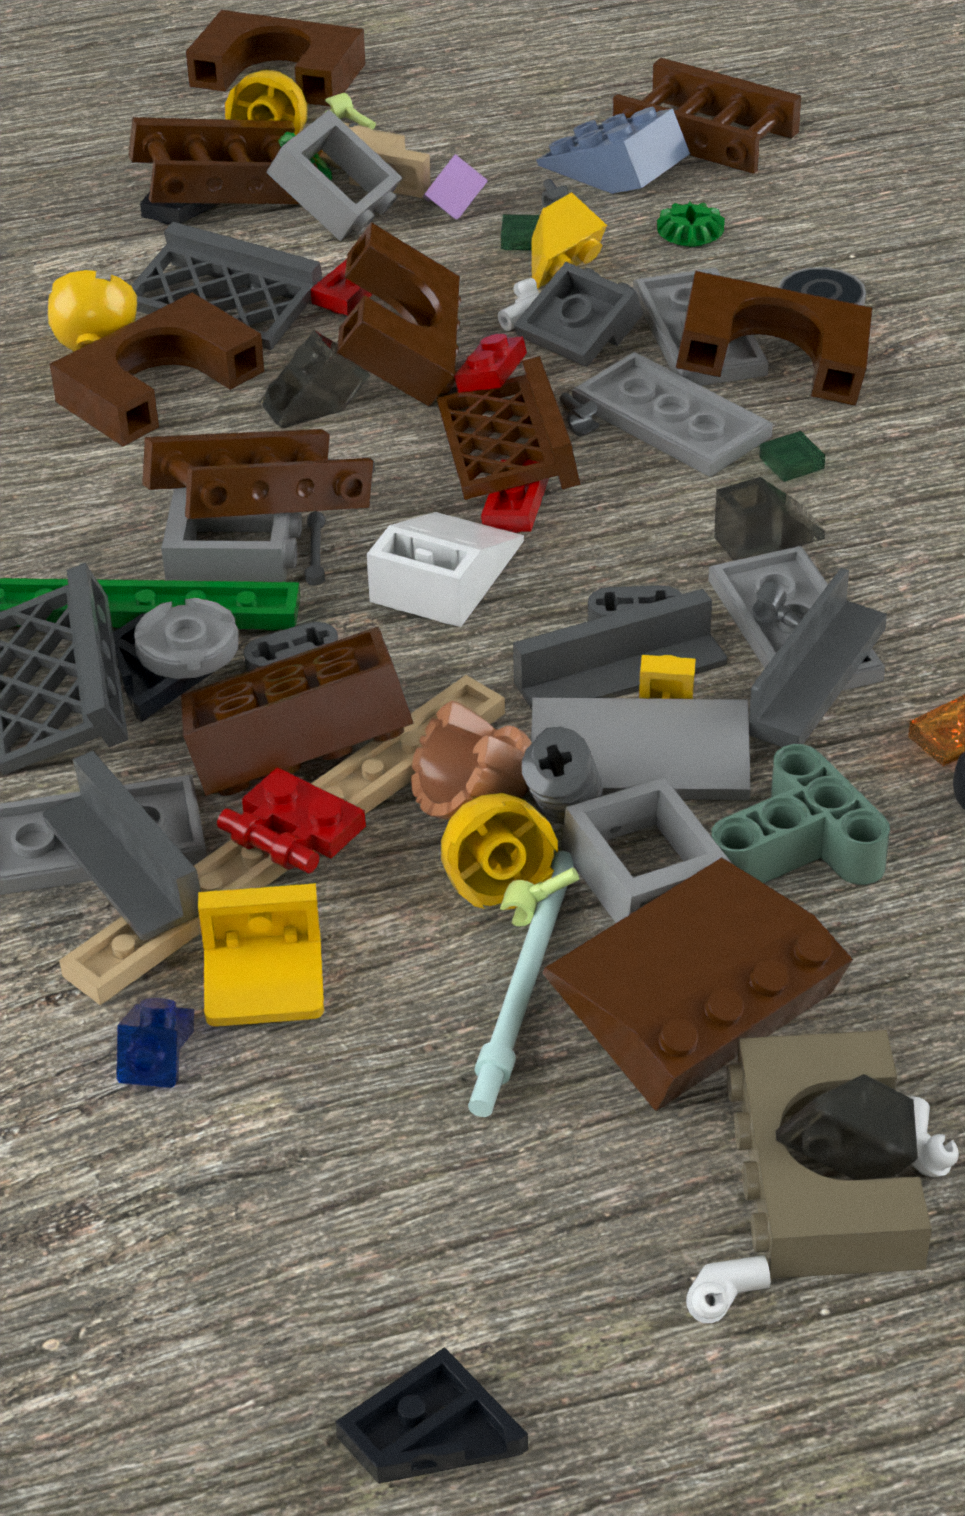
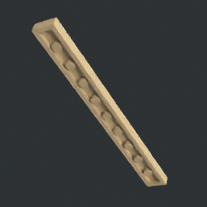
(364, 779)

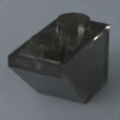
(313, 383)
(761, 519)
(856, 1130)

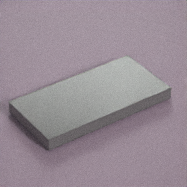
(664, 308)
(673, 414)
(803, 583)
(633, 741)
(38, 860)

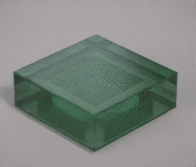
(518, 231)
(792, 456)

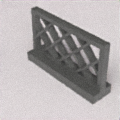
(234, 265)
(89, 658)

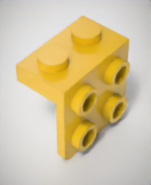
(261, 955)

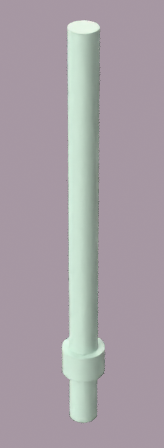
(497, 1056)

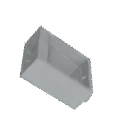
(317, 193)
(228, 560)
(624, 812)

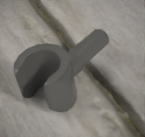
(552, 192)
(580, 414)
(771, 605)

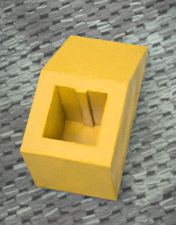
(564, 234)

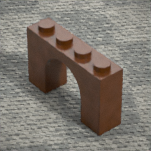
(324, 53)
(827, 329)
(189, 332)
(409, 351)

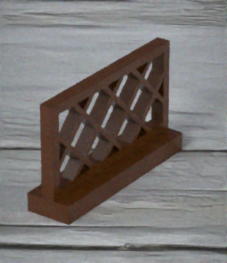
(539, 422)

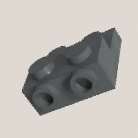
(579, 314)

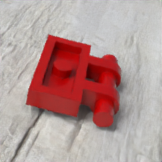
(303, 816)

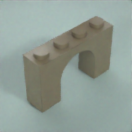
(804, 1218)

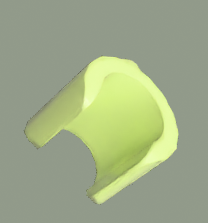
(343, 107)
(527, 895)

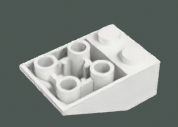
(438, 565)

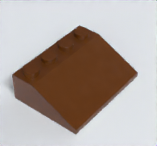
(294, 712)
(695, 975)

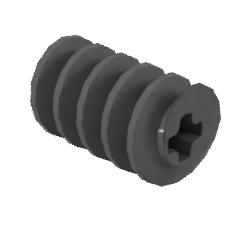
(560, 772)

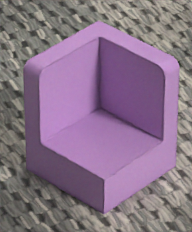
(455, 187)

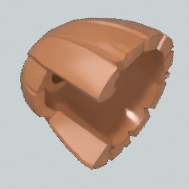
(465, 760)

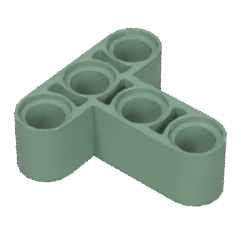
(807, 818)

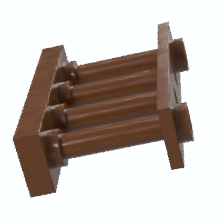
(727, 101)
(210, 159)
(256, 473)

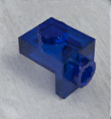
(151, 1042)

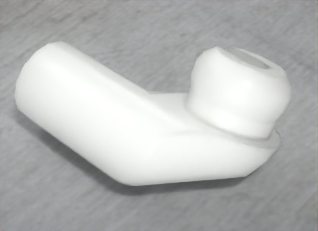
(526, 293)
(933, 1157)
(721, 1282)

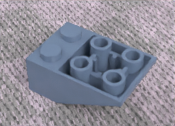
(619, 151)

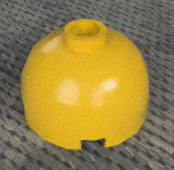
(267, 97)
(89, 307)
(494, 844)

